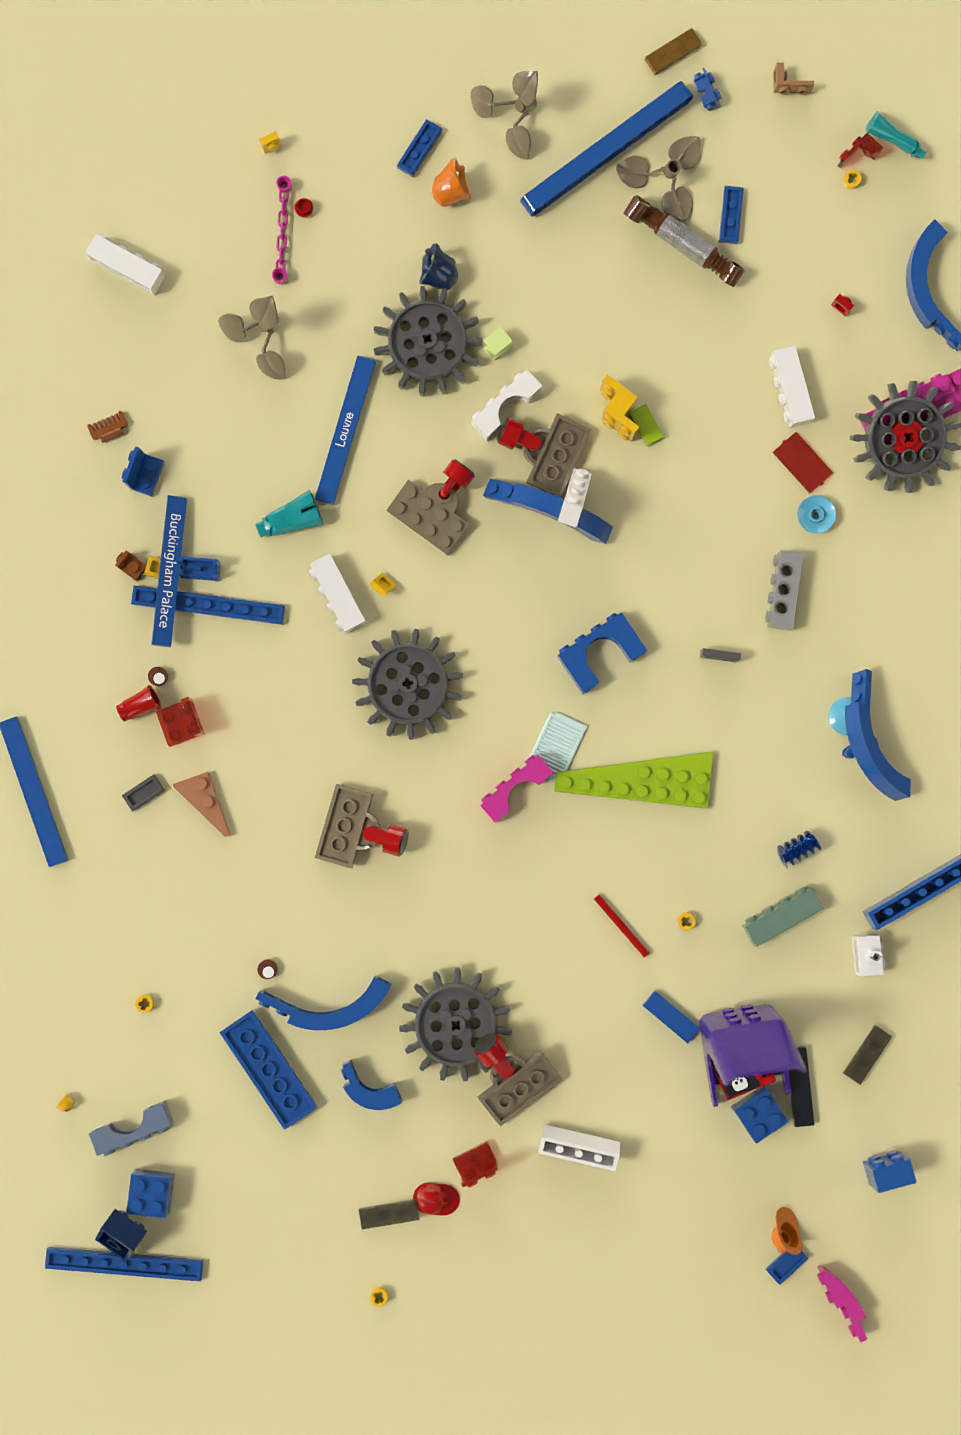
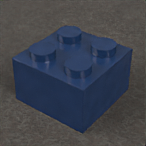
(121, 1234)

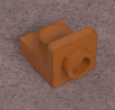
(130, 565)

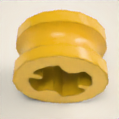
(856, 174)
(686, 915)
(148, 1008)
(372, 1296)

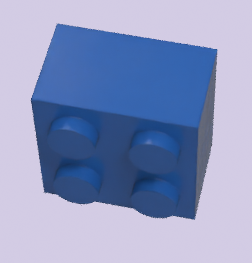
(759, 1114)
(889, 1171)
(150, 1193)

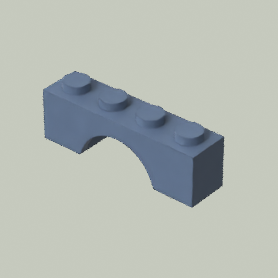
(109, 1137)

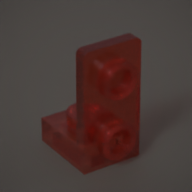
(867, 143)

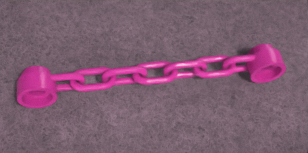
(278, 270)

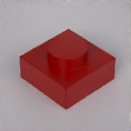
(842, 304)

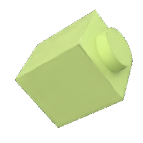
(497, 343)

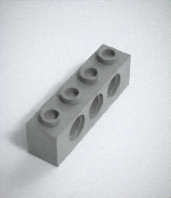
(793, 562)

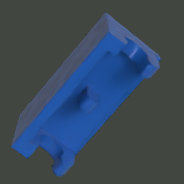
(199, 568)

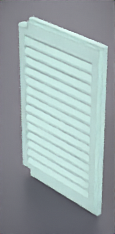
(558, 742)

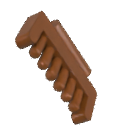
(111, 431)

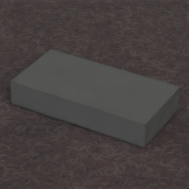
(720, 655)
(143, 792)

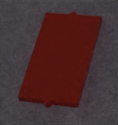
(802, 462)

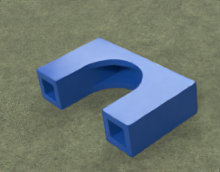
(616, 630)

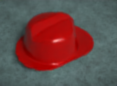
(436, 1199)

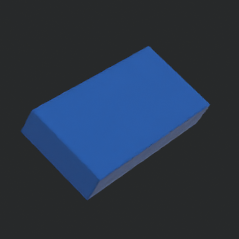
(785, 1266)

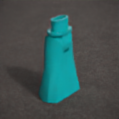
(884, 129)
(293, 516)

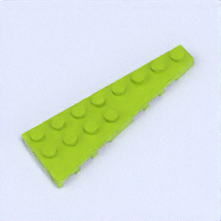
(664, 780)

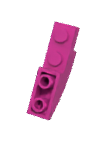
(841, 1296)

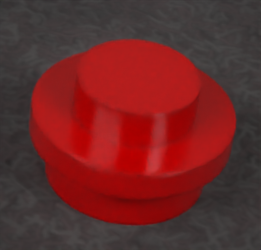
(303, 207)

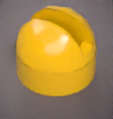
(66, 1103)

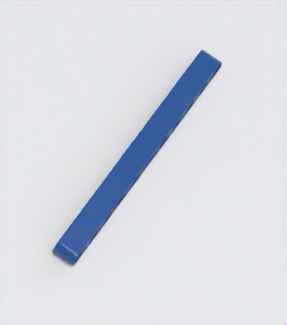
(606, 148)

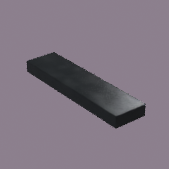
(801, 1093)

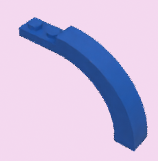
(918, 289)
(547, 505)
(864, 744)
(333, 1019)

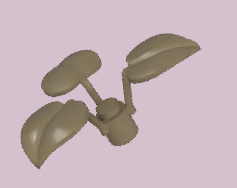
(525, 87)
(683, 155)
(265, 313)

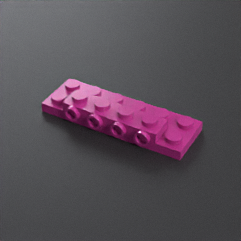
(948, 391)

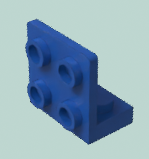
(142, 472)

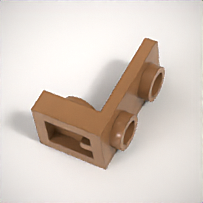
(784, 87)

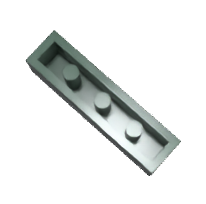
(783, 916)

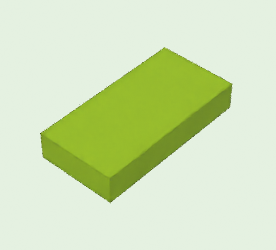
(647, 425)

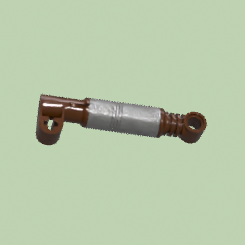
(684, 240)

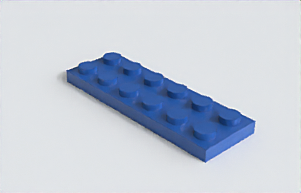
(268, 1069)

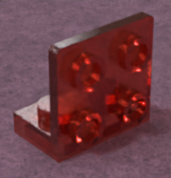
(180, 722)
(476, 1164)

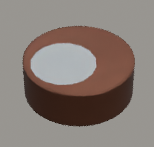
(157, 676)
(267, 969)

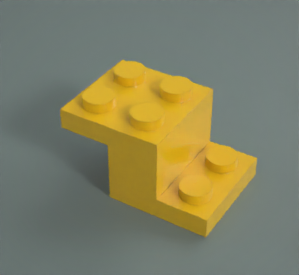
(617, 410)

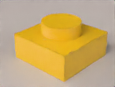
(270, 142)
(152, 567)
(382, 584)

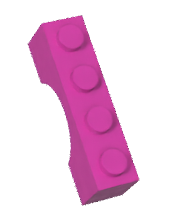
(497, 804)

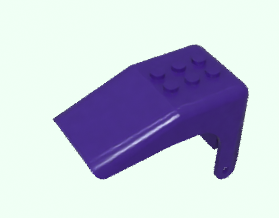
(747, 1044)

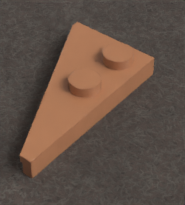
(202, 795)

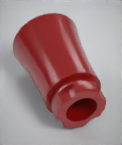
(139, 704)

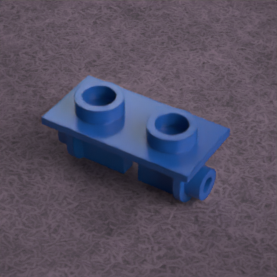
(705, 82)

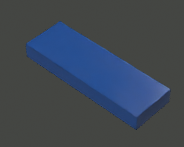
(419, 148)
(731, 215)
(671, 1016)

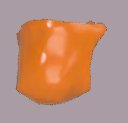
(449, 187)

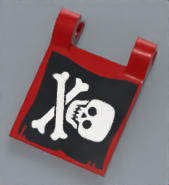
(745, 1084)

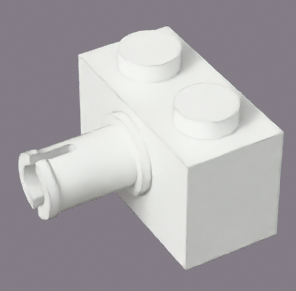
(868, 955)

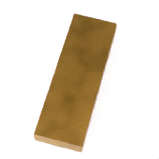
(673, 51)

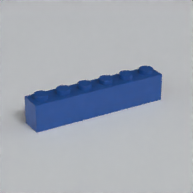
(914, 894)

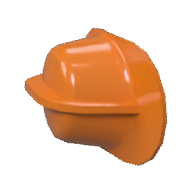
(786, 1233)

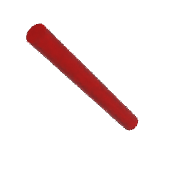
(621, 925)

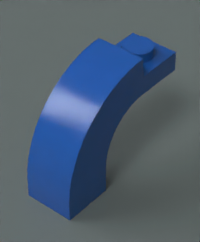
(368, 1097)

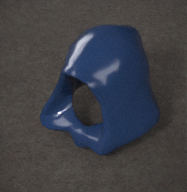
(440, 271)

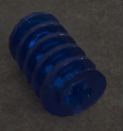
(797, 848)

